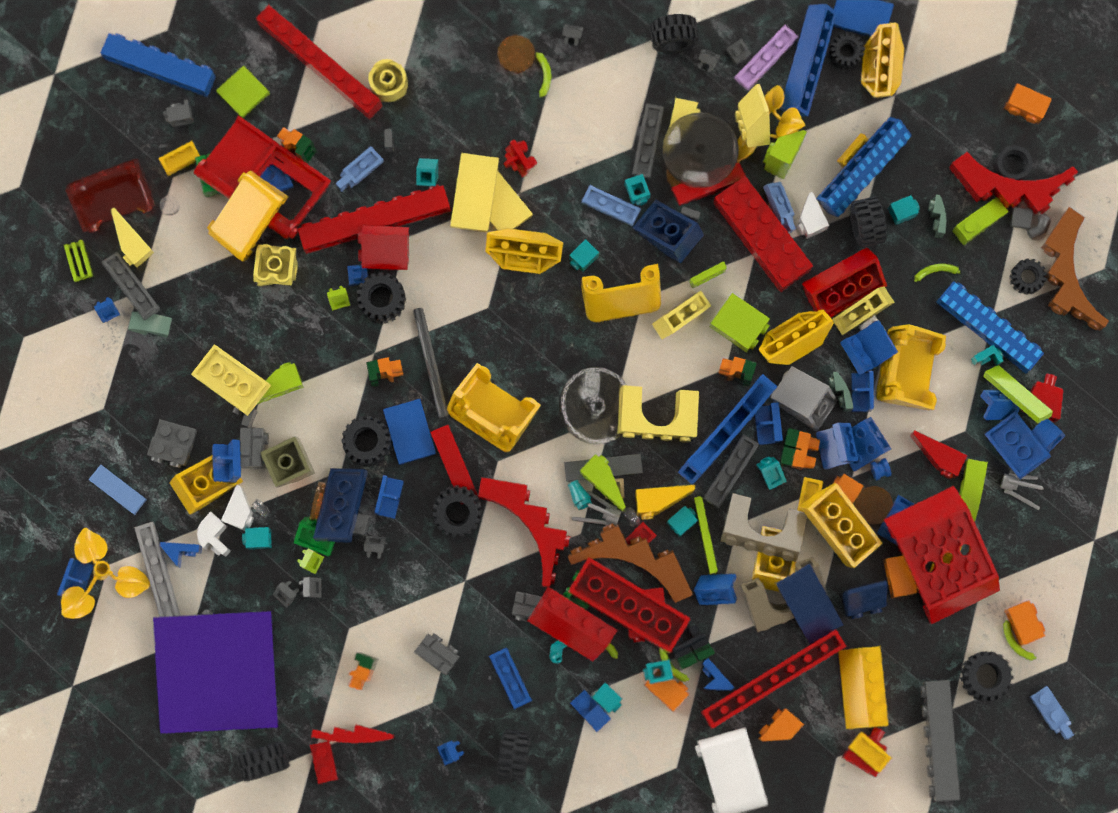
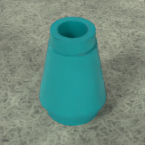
(579, 495)

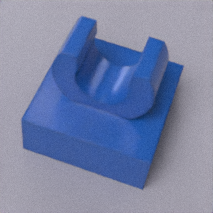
(356, 274)
(106, 310)
(449, 753)

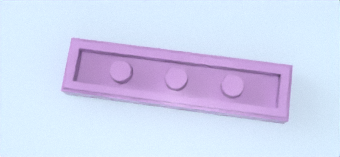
(766, 57)

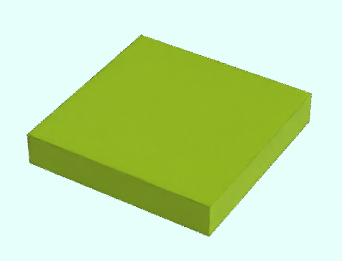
(242, 91)

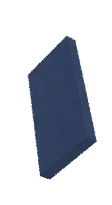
(340, 505)
(809, 603)

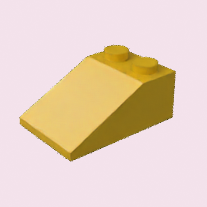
(197, 488)
(656, 500)
(771, 568)

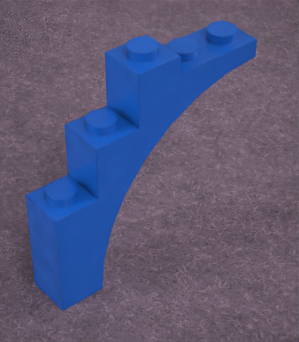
(727, 430)

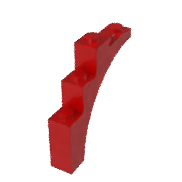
(984, 183)
(513, 497)

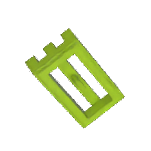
(71, 263)
(708, 275)

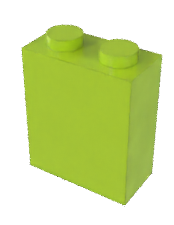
(740, 323)

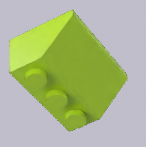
(782, 153)

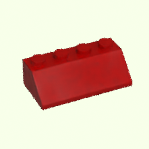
(845, 283)
(572, 624)

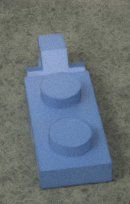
(359, 169)
(780, 205)
(1052, 712)

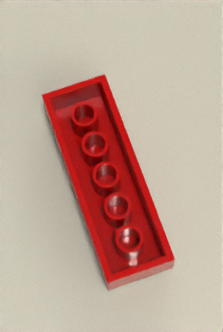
(762, 234)
(629, 605)

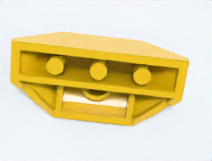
(883, 61)
(523, 250)
(796, 337)

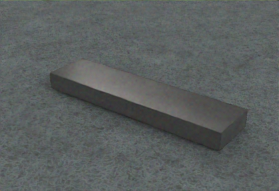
(648, 141)
(130, 286)
(619, 466)
(730, 471)

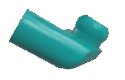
(556, 651)

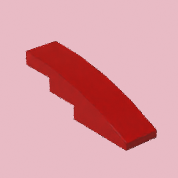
(687, 193)
(452, 458)
(359, 735)

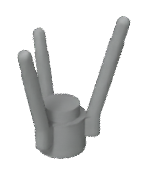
(1011, 482)
(610, 514)

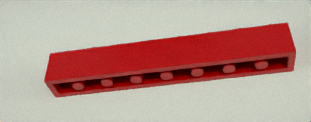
(319, 62)
(391, 214)
(773, 679)

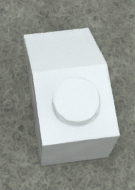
(812, 218)
(238, 510)

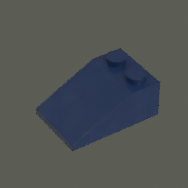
(669, 230)
(864, 599)

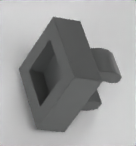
(572, 32)
(738, 52)
(709, 58)
(374, 544)
(311, 587)
(285, 594)

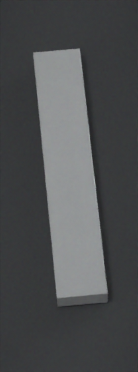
(157, 570)

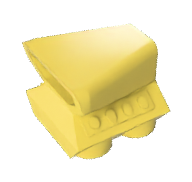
(275, 265)

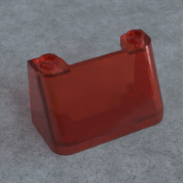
(116, 187)

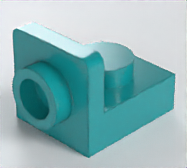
(984, 356)
(771, 472)

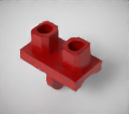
(517, 159)

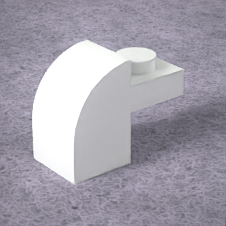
(208, 534)

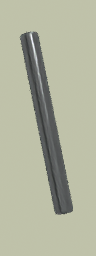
(430, 362)

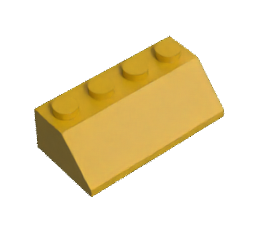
(841, 525)
(863, 687)

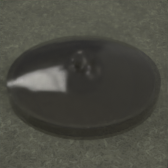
(700, 150)
(591, 405)

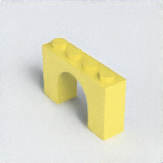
(632, 421)

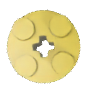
(390, 70)

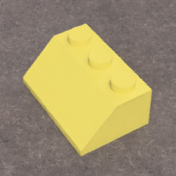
(754, 118)

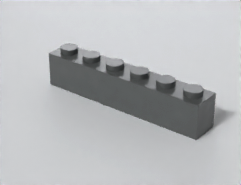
(941, 740)

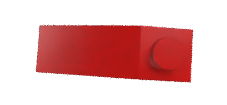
(941, 456)

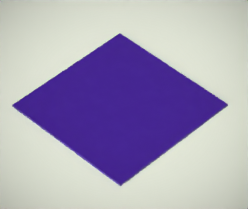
(215, 672)

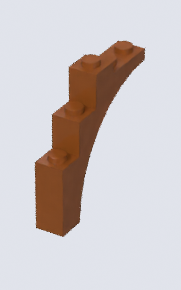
(1062, 272)
(614, 545)

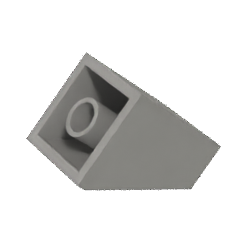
(804, 398)

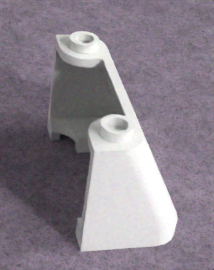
(732, 772)

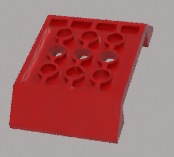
(937, 528)

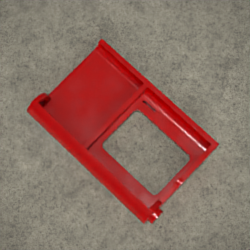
(249, 149)

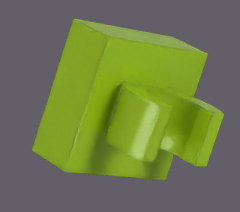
(338, 298)
(310, 561)

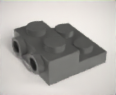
(172, 444)

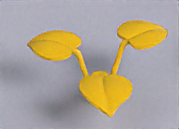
(789, 121)
(92, 547)

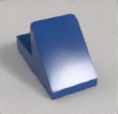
(175, 551)
(719, 681)
(590, 711)

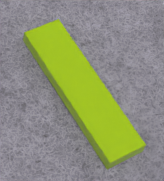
(1018, 394)
(705, 535)

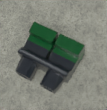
(699, 645)

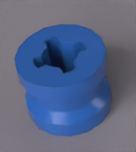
(880, 469)

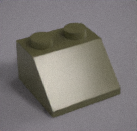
(287, 462)

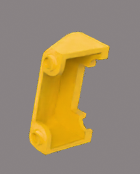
(246, 215)
(622, 300)
(907, 375)
(491, 410)

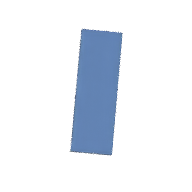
(611, 205)
(117, 489)

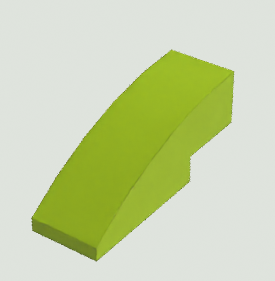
(972, 484)

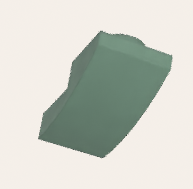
(938, 211)
(155, 324)
(839, 386)

